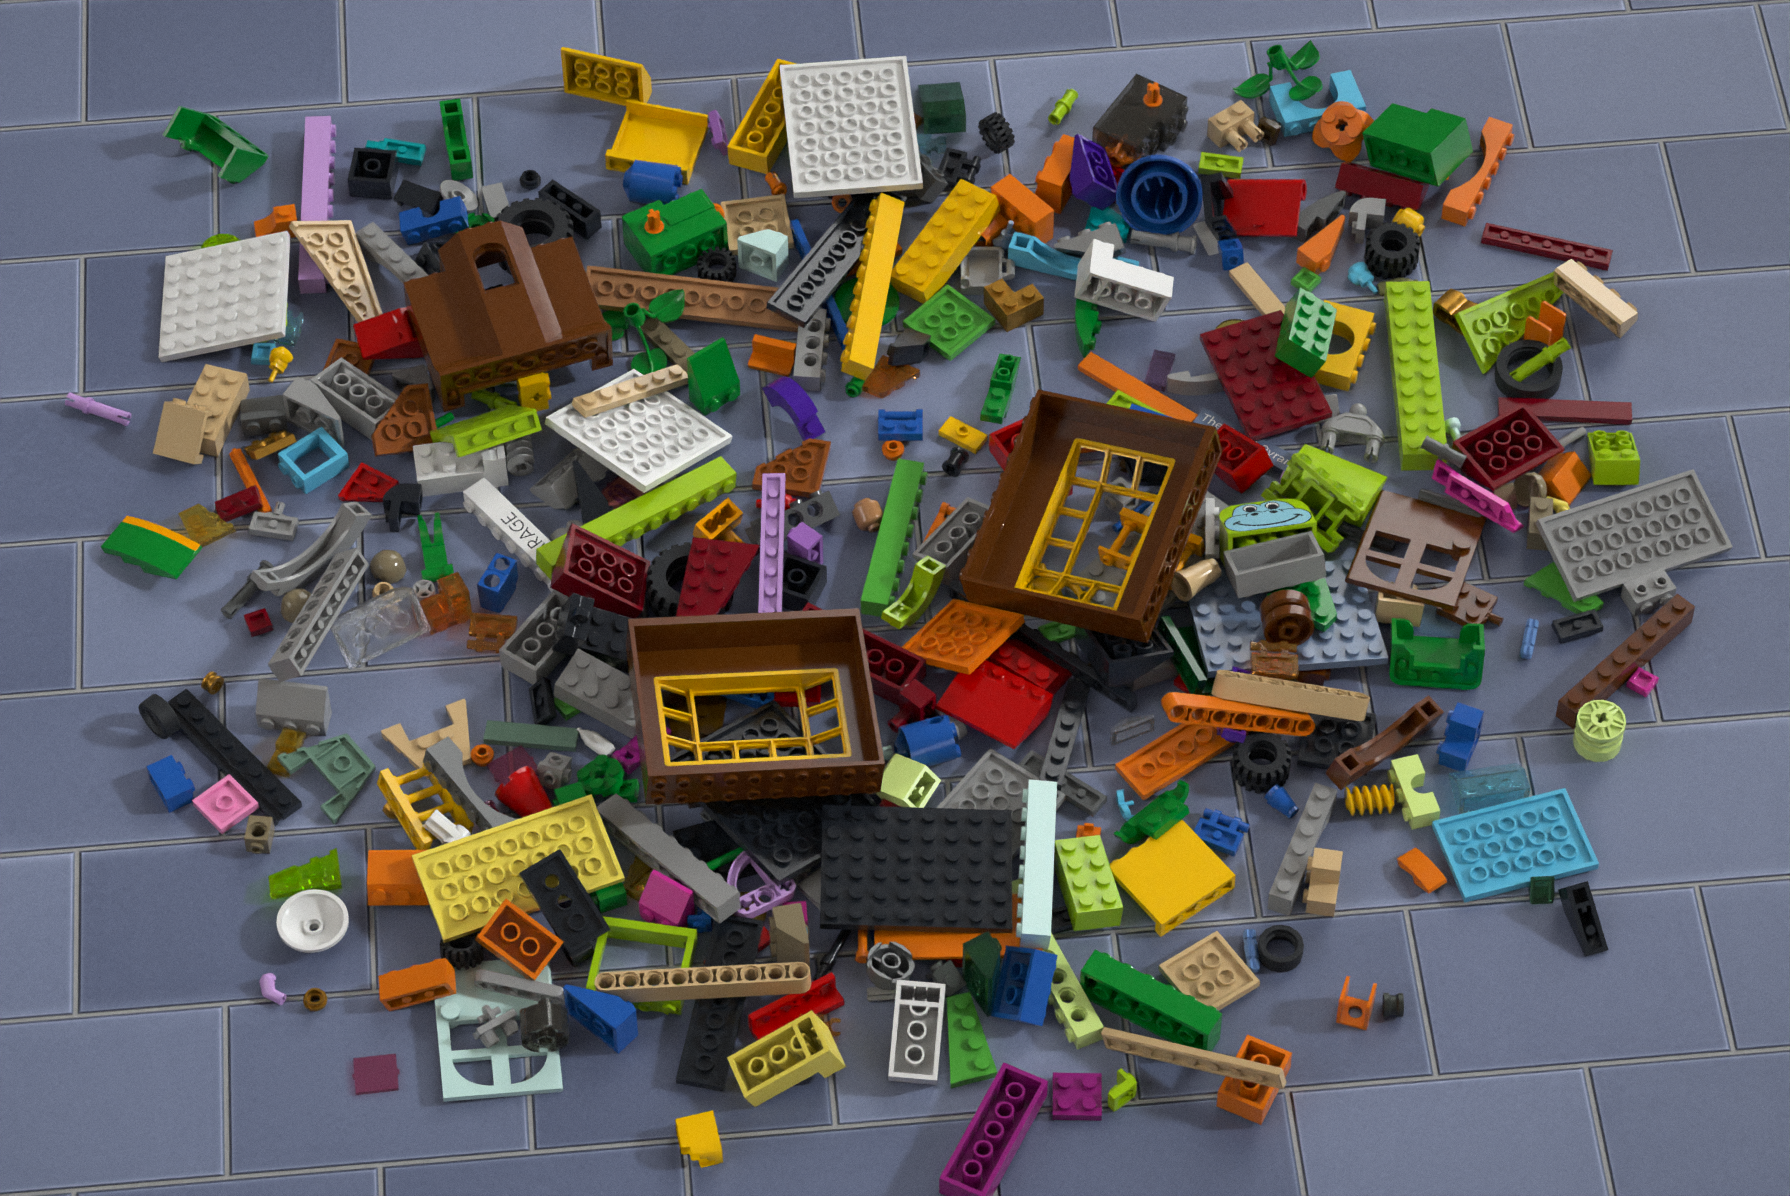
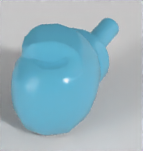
(1360, 275)

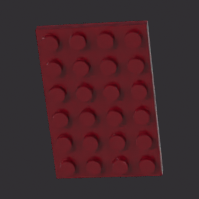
(1260, 387)

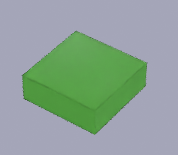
(1306, 280)

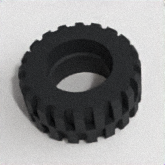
(539, 218)
(663, 574)

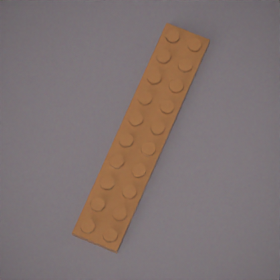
(703, 300)

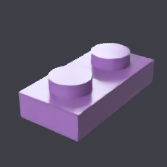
(717, 128)

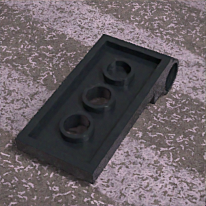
(573, 925)

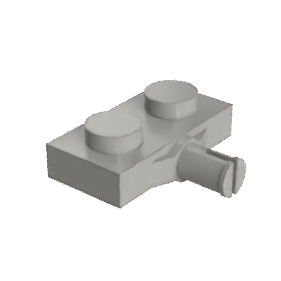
(274, 524)

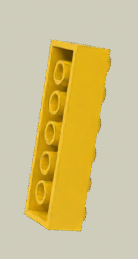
(763, 128)
(944, 241)

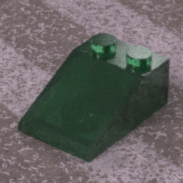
(942, 108)

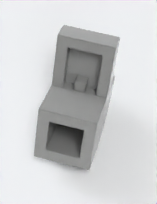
(1366, 214)

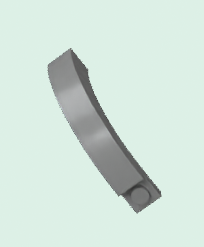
(314, 561)

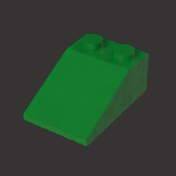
(712, 377)

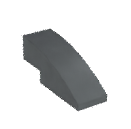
(1319, 215)

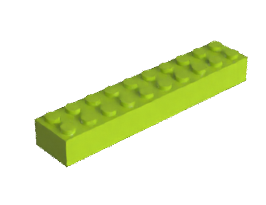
(1414, 372)

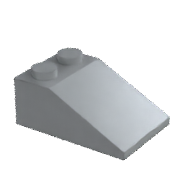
(310, 409)

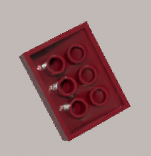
(1506, 447)
(601, 572)

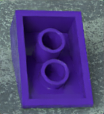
(1092, 174)

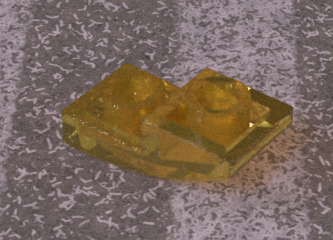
(287, 742)

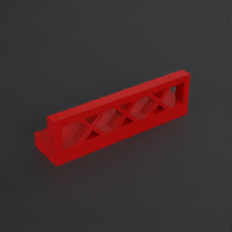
(818, 999)

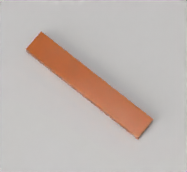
(1117, 379)

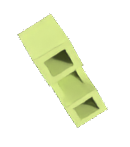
(1417, 808)

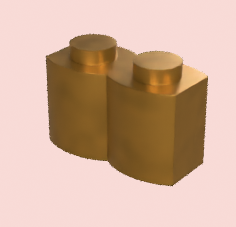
(1449, 305)

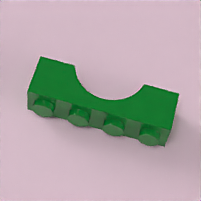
(456, 139)

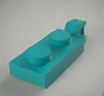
(407, 152)

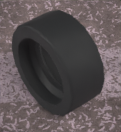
(159, 716)
(1284, 933)

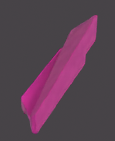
(1476, 497)

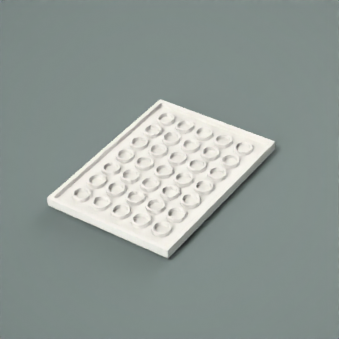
(850, 127)

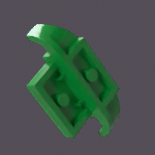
(1157, 816)

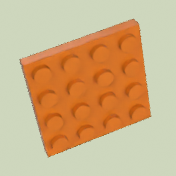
(963, 635)

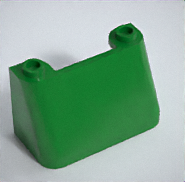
(1436, 659)

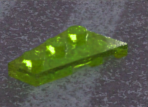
(317, 874)

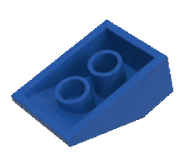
(603, 1015)

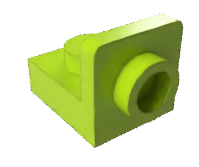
(1123, 1091)

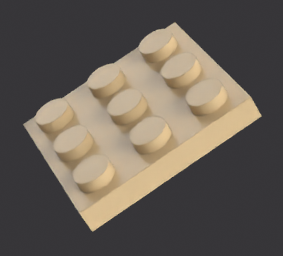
(755, 215)
(1210, 972)

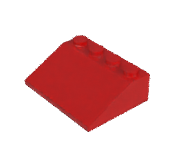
(996, 703)

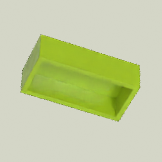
(1087, 883)

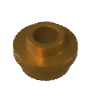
(312, 994)

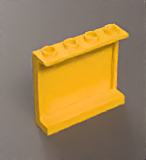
(658, 136)
(1173, 876)

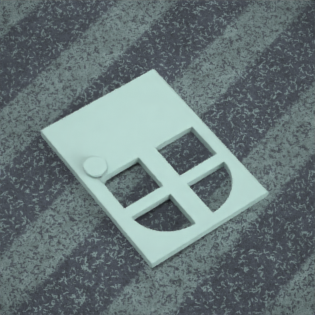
(464, 1009)

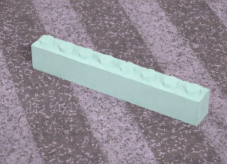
(1037, 864)

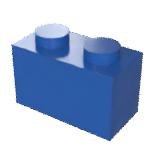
(171, 783)

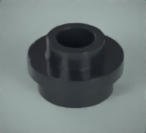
(530, 180)

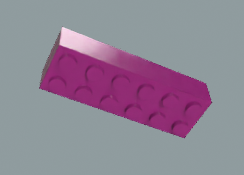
(994, 1133)

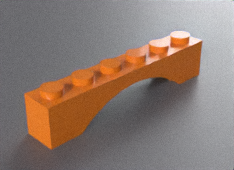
(1462, 200)

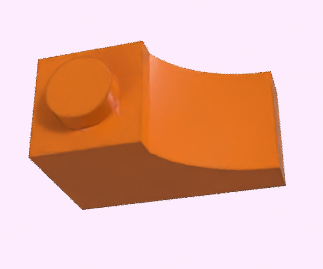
(277, 221)

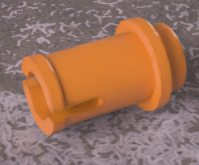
(777, 187)

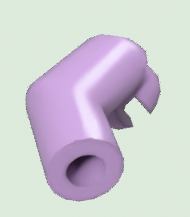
(268, 989)

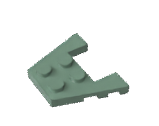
(340, 764)

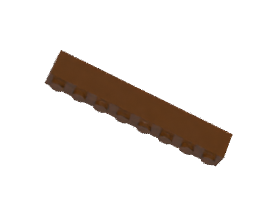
(1626, 658)

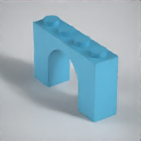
(1299, 119)

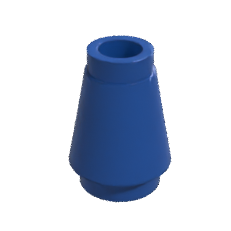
(1281, 801)

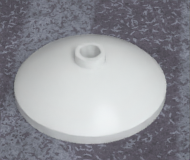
(309, 911)

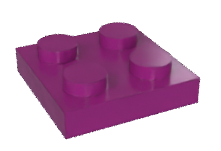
(1077, 1096)

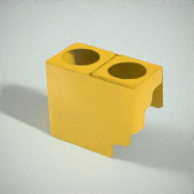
(700, 1138)

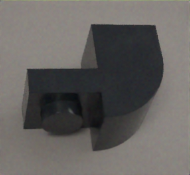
(400, 500)

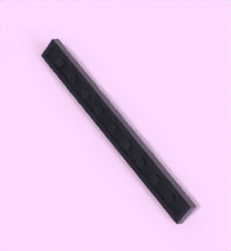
(1051, 649)

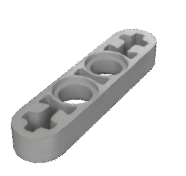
(519, 987)

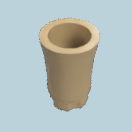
(1193, 579)

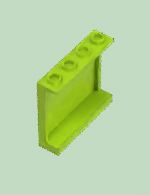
(488, 429)

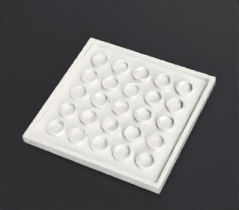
(224, 296)
(642, 438)

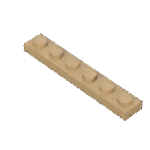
(630, 391)

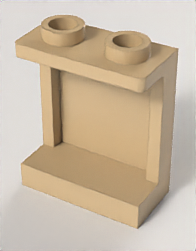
(181, 431)

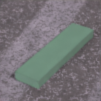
(531, 736)

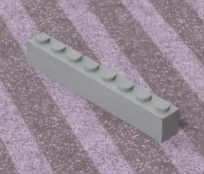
(668, 857)

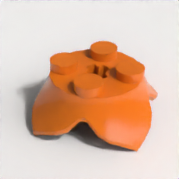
(1347, 143)

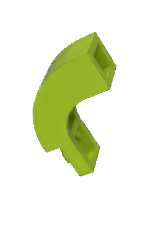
(918, 595)

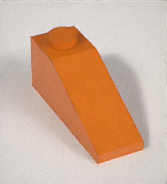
(1320, 249)

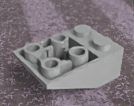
(1078, 245)

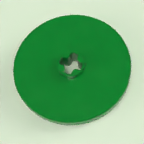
(845, 296)

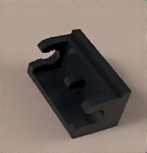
(418, 196)

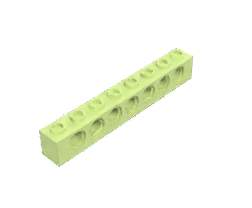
(1090, 1028)

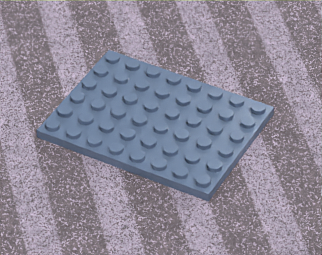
(1229, 623)

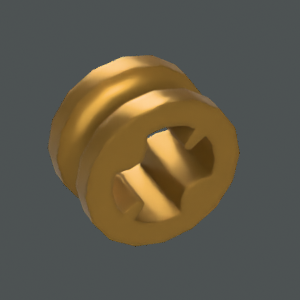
(212, 682)

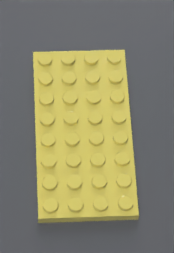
(478, 872)

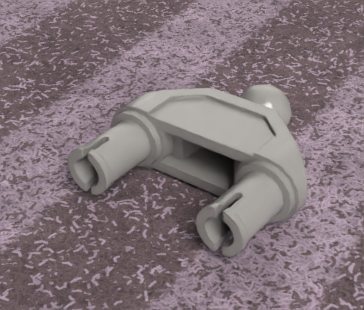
(1353, 428)

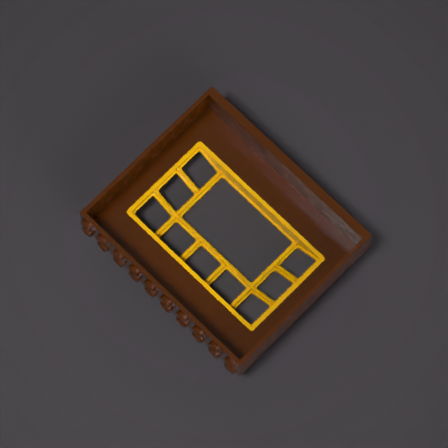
(1034, 496)
(745, 657)

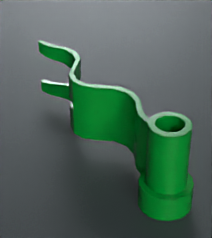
(434, 553)

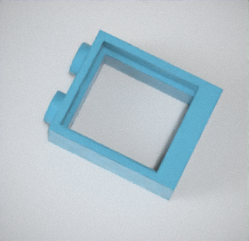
(307, 482)

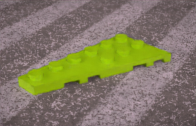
(1503, 318)

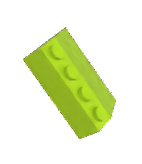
(1357, 479)

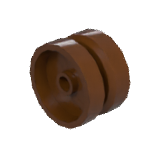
(1286, 617)

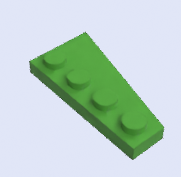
(968, 1048)

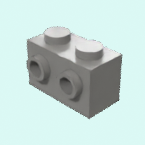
(1648, 592)

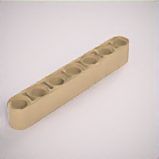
(1290, 695)

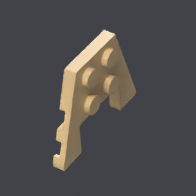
(415, 749)

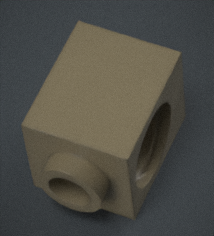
(262, 827)

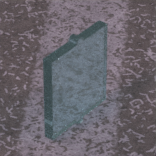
(1437, 625)

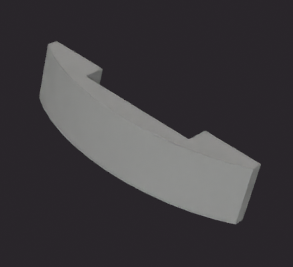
(1184, 384)

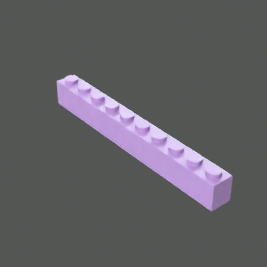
(316, 192)

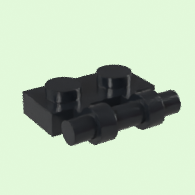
(952, 166)

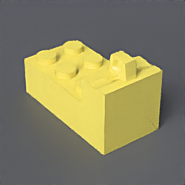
(786, 1058)

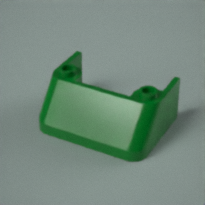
(217, 142)

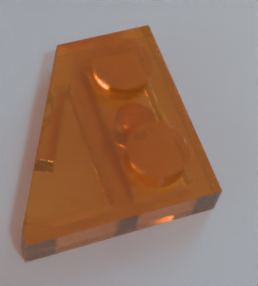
(888, 378)

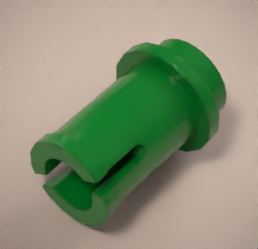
(854, 387)

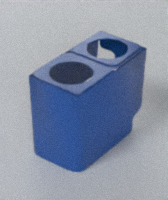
(497, 597)

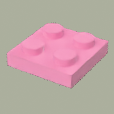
(225, 804)

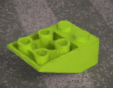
(1613, 458)

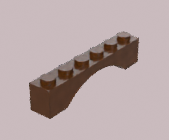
(1403, 731)

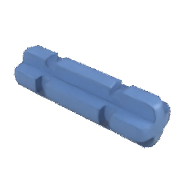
(1529, 638)
(1251, 950)

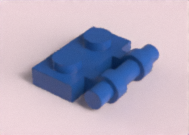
(1218, 836)

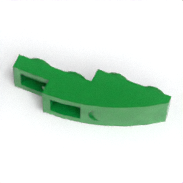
(1086, 325)
(1001, 389)

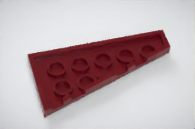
(713, 575)

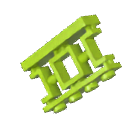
(1326, 488)

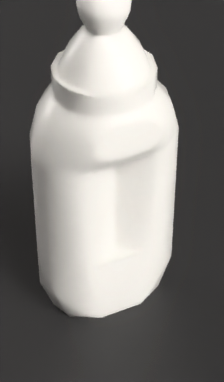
(596, 742)

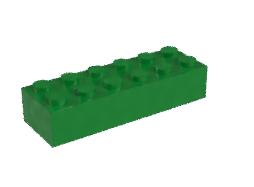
(1150, 1003)

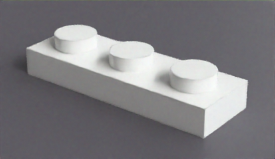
(1211, 530)

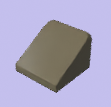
(1508, 494)

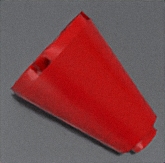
(523, 793)

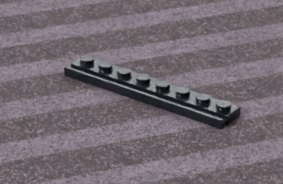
(233, 757)

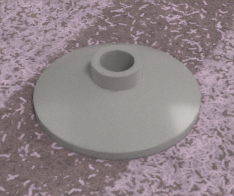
(452, 189)

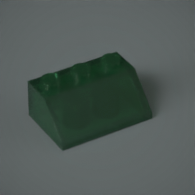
(982, 969)

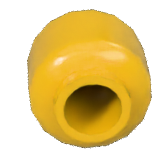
(1410, 219)

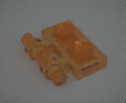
(490, 626)
(1274, 664)

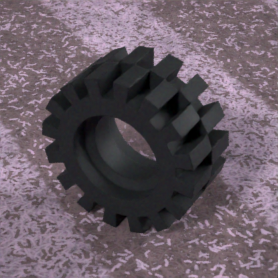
(996, 132)
(717, 257)
(462, 952)

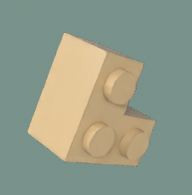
(1323, 881)

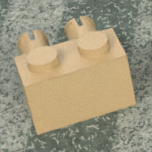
(1232, 124)
(1392, 606)

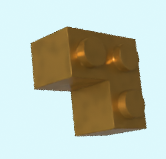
(1011, 307)

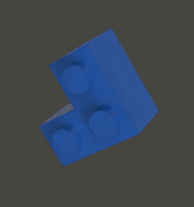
(1461, 737)

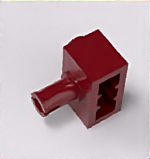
(915, 704)

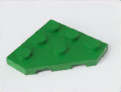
(1320, 602)

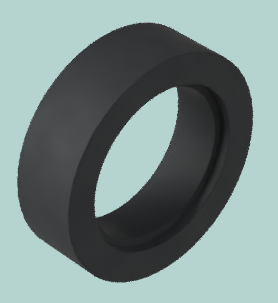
(1526, 350)

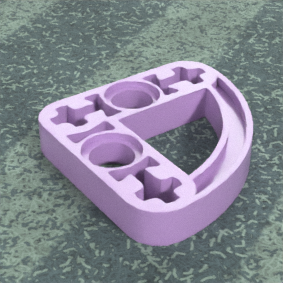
(770, 889)

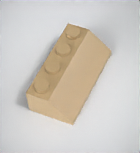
(1595, 297)

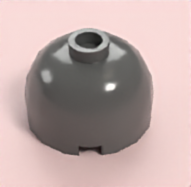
(888, 964)

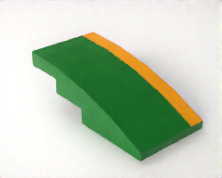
(151, 547)

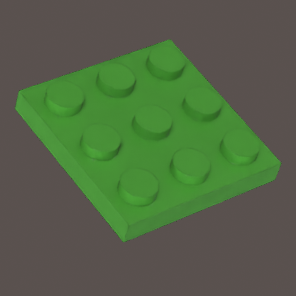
(950, 321)

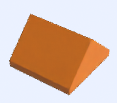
(1565, 476)

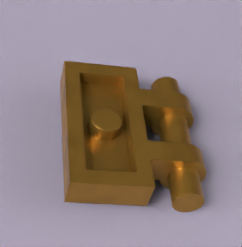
(269, 445)

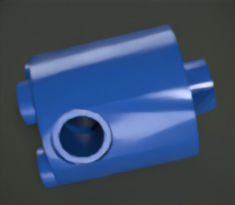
(651, 182)
(928, 741)

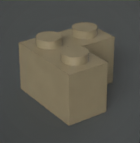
(1538, 509)

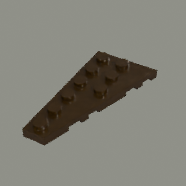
(709, 713)

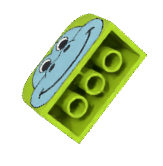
(1262, 522)

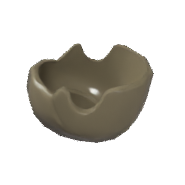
(1529, 486)
(388, 566)
(293, 603)

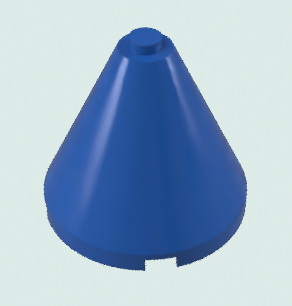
(1159, 195)

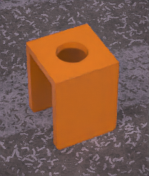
(1548, 327)
(1347, 1002)

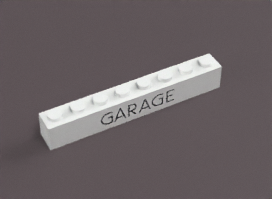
(506, 524)

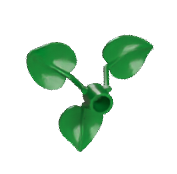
(1302, 59)
(665, 307)

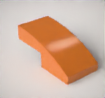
(1423, 870)

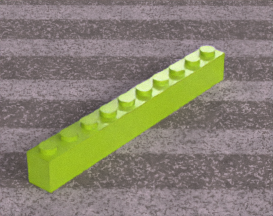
(651, 509)

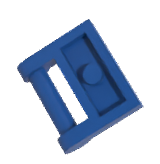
(900, 425)

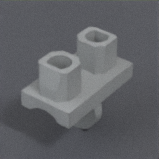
(505, 1021)

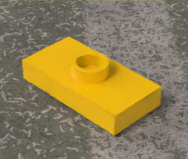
(963, 435)

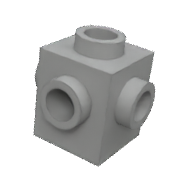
(1117, 502)
(554, 770)

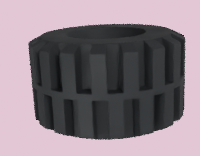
(1396, 238)
(1257, 776)

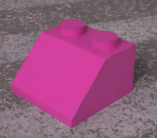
(666, 901)

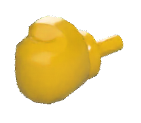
(279, 360)

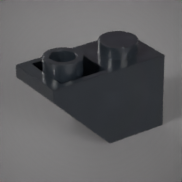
(909, 348)

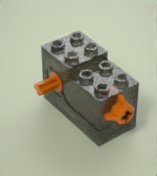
(1141, 121)

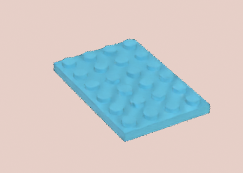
(1512, 841)

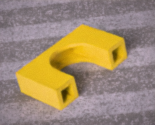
(1355, 327)

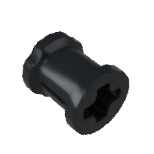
(955, 461)

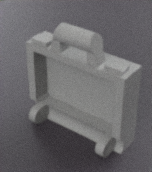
(984, 267)

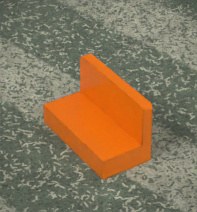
(772, 355)

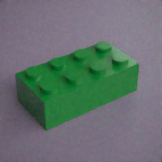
(1305, 332)

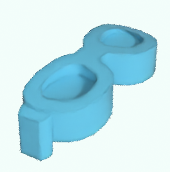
(1123, 806)

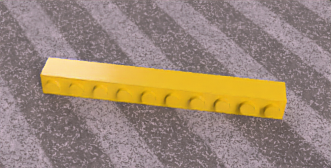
(872, 286)

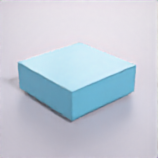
(261, 353)

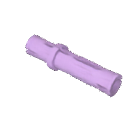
(89, 406)

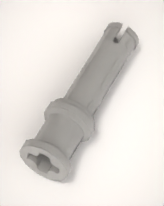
(1175, 241)

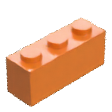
(417, 984)

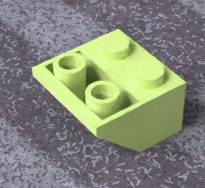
(907, 782)

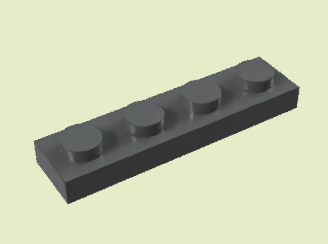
(1076, 791)

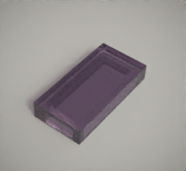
(1159, 367)

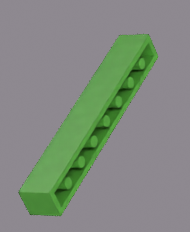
(893, 537)

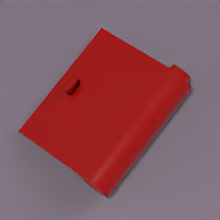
(1265, 206)

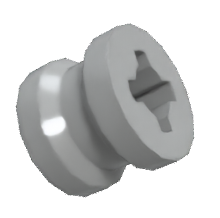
(424, 588)

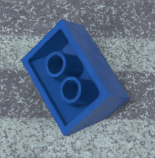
(1024, 985)

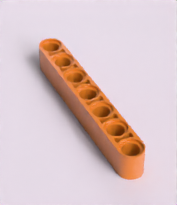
(1235, 715)

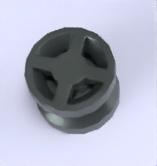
(1393, 1004)

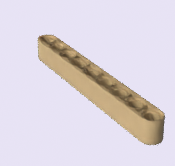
(714, 976)

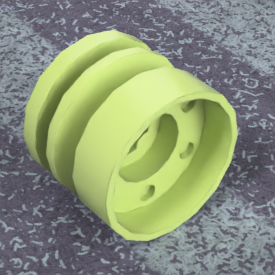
(1599, 730)

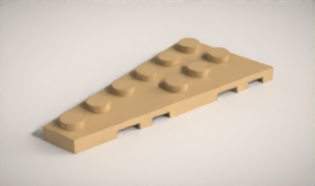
(340, 259)

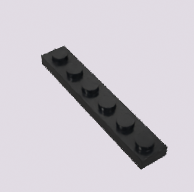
(1065, 732)

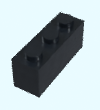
(584, 216)

